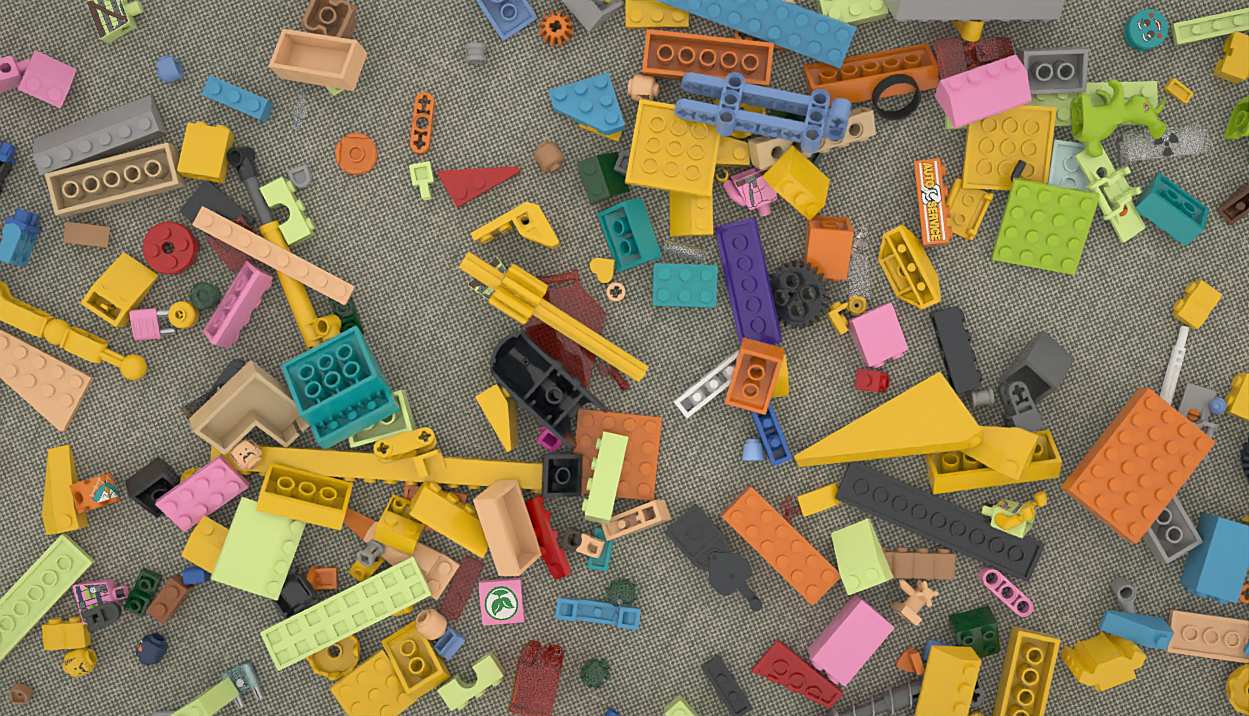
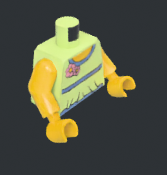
(1014, 516)

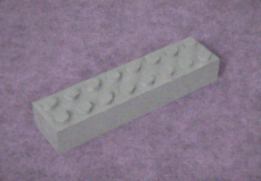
(975, 10)

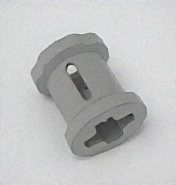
(979, 398)
(370, 553)

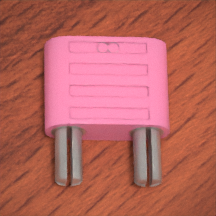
(147, 326)

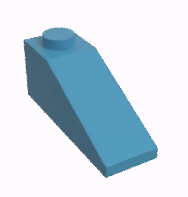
(1138, 628)

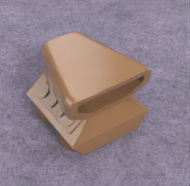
(330, 18)

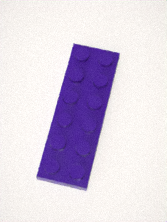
(748, 281)

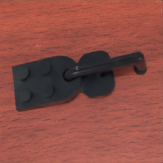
(697, 539)

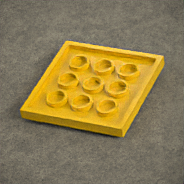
(1002, 140)
(672, 151)

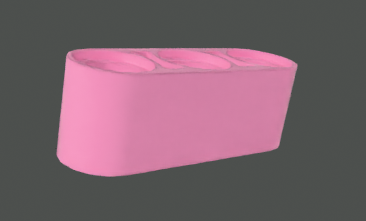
(1012, 598)

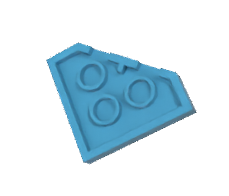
(590, 103)

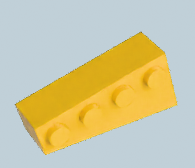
(733, 153)

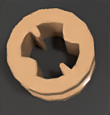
(611, 287)

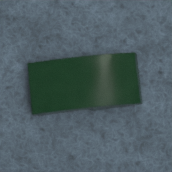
(347, 315)
(143, 592)

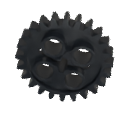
(811, 307)

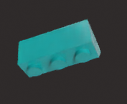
(1172, 209)
(629, 234)

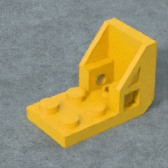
(536, 230)

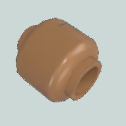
(548, 157)

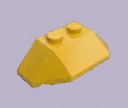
(909, 268)

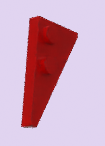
(470, 183)

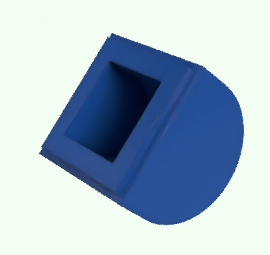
(195, 575)

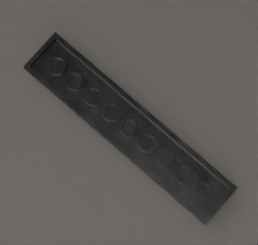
(938, 520)

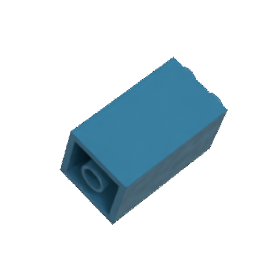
(1219, 563)

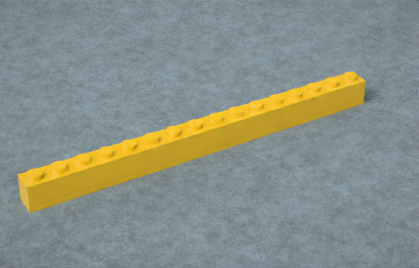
(365, 465)

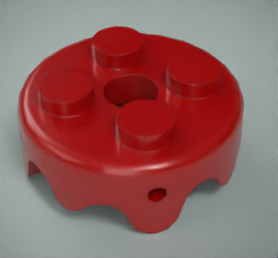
(184, 252)

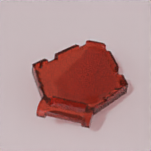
(580, 306)

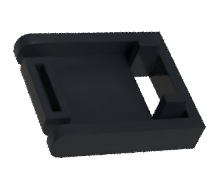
(298, 593)

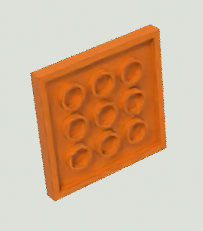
(641, 452)

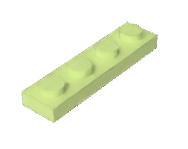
(1210, 26)

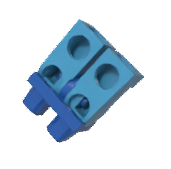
(19, 237)

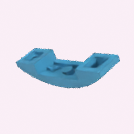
(597, 612)

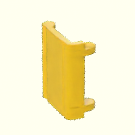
(966, 209)

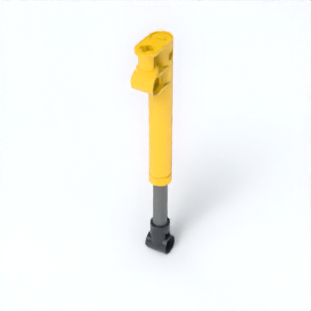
(313, 329)

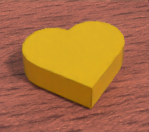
(603, 268)

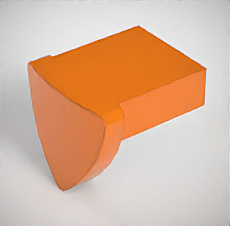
(323, 577)
(910, 661)

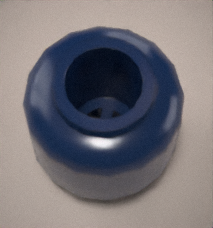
(151, 649)

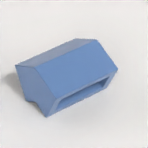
(449, 643)

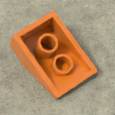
(754, 375)

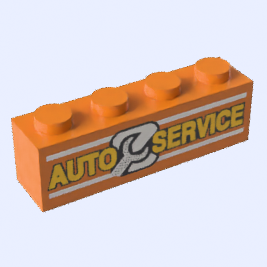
(931, 202)

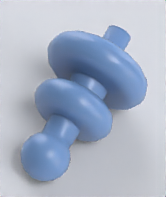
(1217, 406)

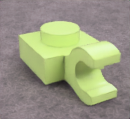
(422, 176)

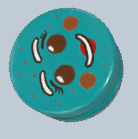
(1145, 30)

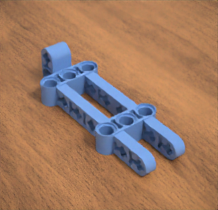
(733, 90)

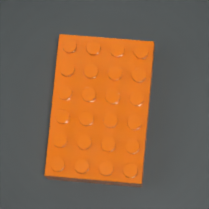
(1138, 465)

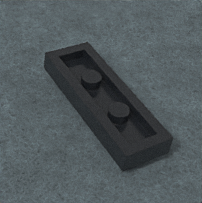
(726, 686)

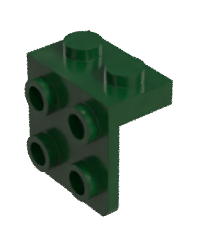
(976, 630)

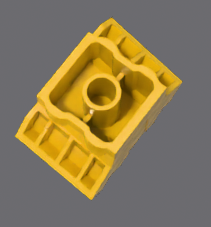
(1103, 660)

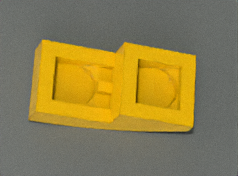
(818, 499)

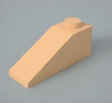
(637, 519)

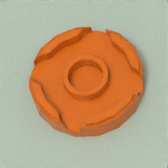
(356, 154)

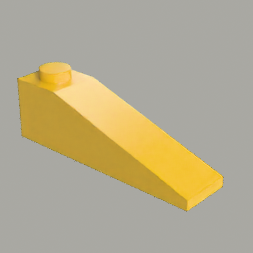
(59, 508)

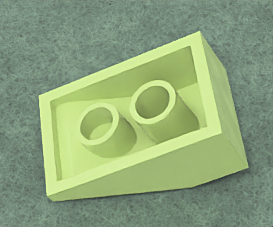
(860, 557)

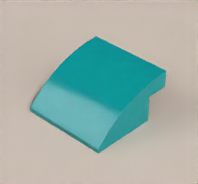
(339, 388)

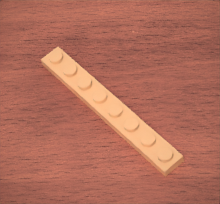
(273, 255)

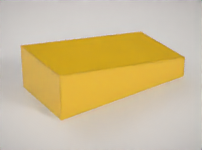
(1178, 90)

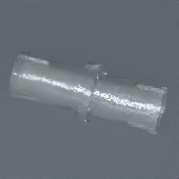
(684, 250)

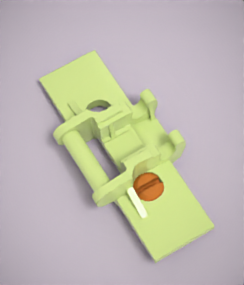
(1115, 188)

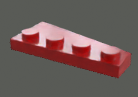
(547, 538)
(789, 669)

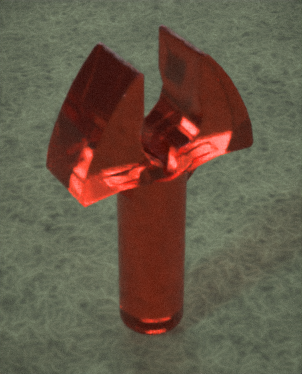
(615, 375)
(789, 513)

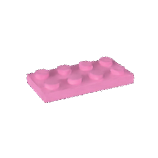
(202, 493)

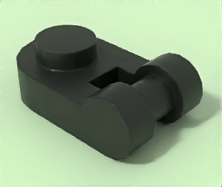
(107, 613)

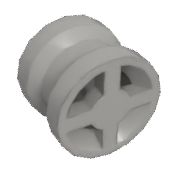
(475, 53)

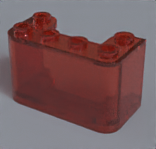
(536, 679)

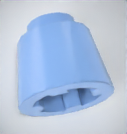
(753, 451)

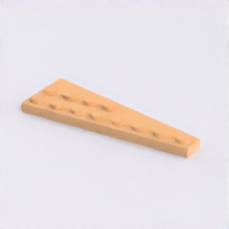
(42, 379)

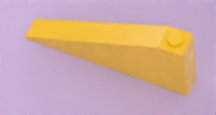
(913, 423)

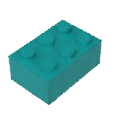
(684, 285)

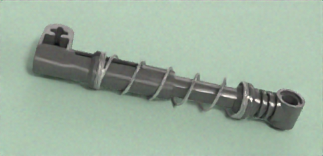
(896, 700)

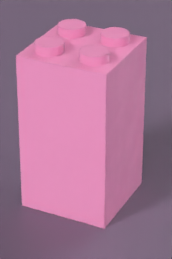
(849, 640)

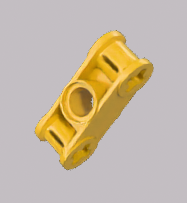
(405, 445)

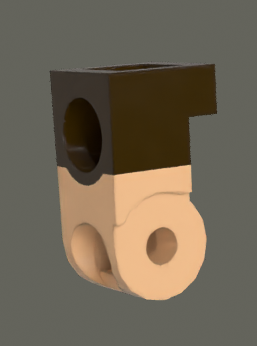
(582, 542)

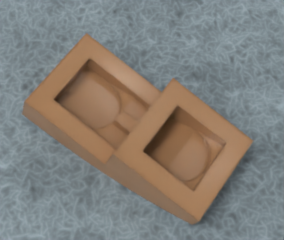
(86, 234)

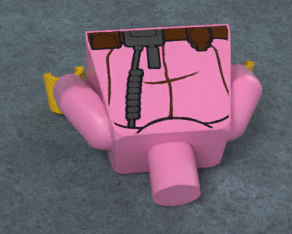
(750, 189)

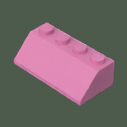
(984, 91)
(237, 305)

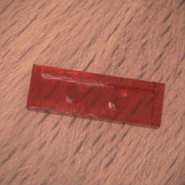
(461, 588)

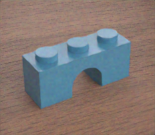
(237, 98)

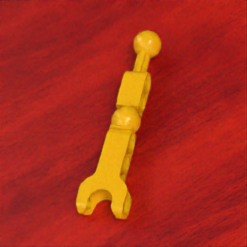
(70, 338)

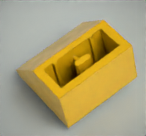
(398, 527)

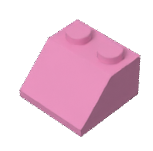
(47, 79)

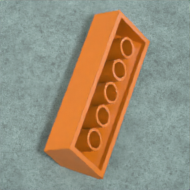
(863, 72)

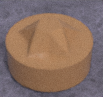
(20, 694)

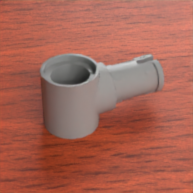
(1126, 598)

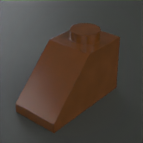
(1236, 205)

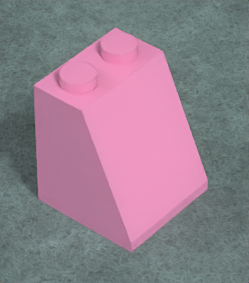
(878, 335)

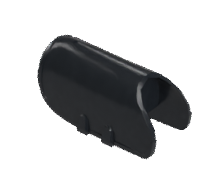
(541, 384)

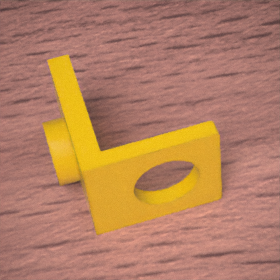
(362, 572)

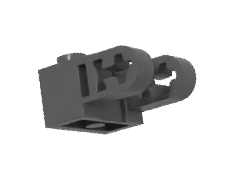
(1019, 412)

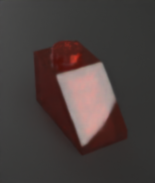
(990, 50)

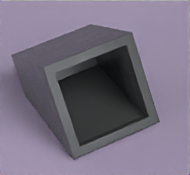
(1039, 366)

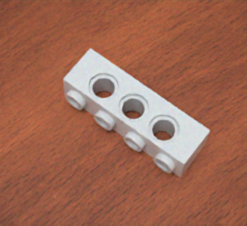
(707, 387)

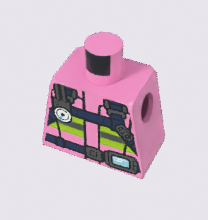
(94, 593)

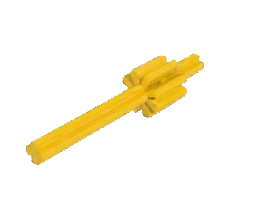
(522, 295)

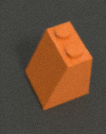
(829, 246)

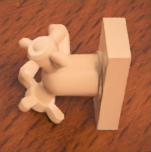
(915, 601)

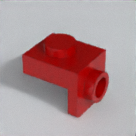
(872, 380)

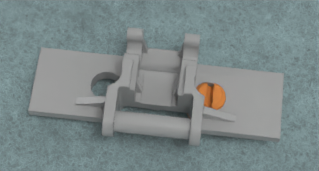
(1196, 409)

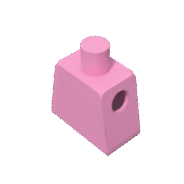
(11, 72)

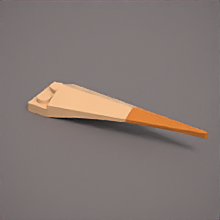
(435, 565)

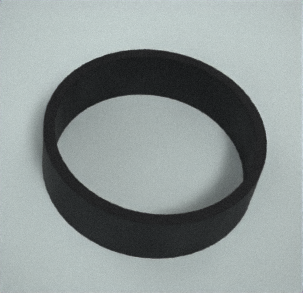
(901, 113)

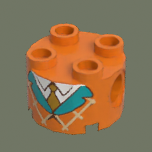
(94, 492)

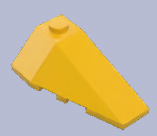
(1005, 450)

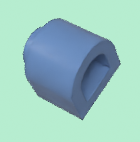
(169, 69)

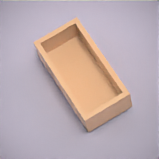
(318, 59)
(507, 527)

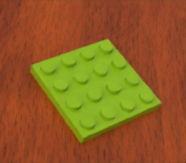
(1044, 226)

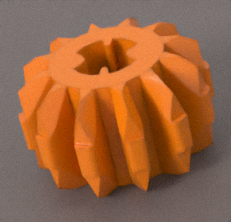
(559, 34)

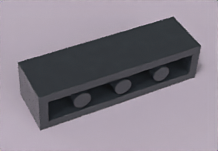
(955, 349)

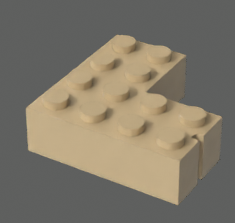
(245, 402)

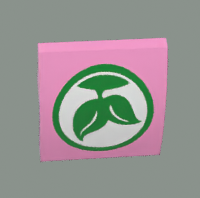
(501, 601)

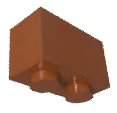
(170, 599)

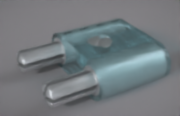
(243, 678)

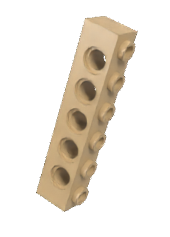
(762, 146)

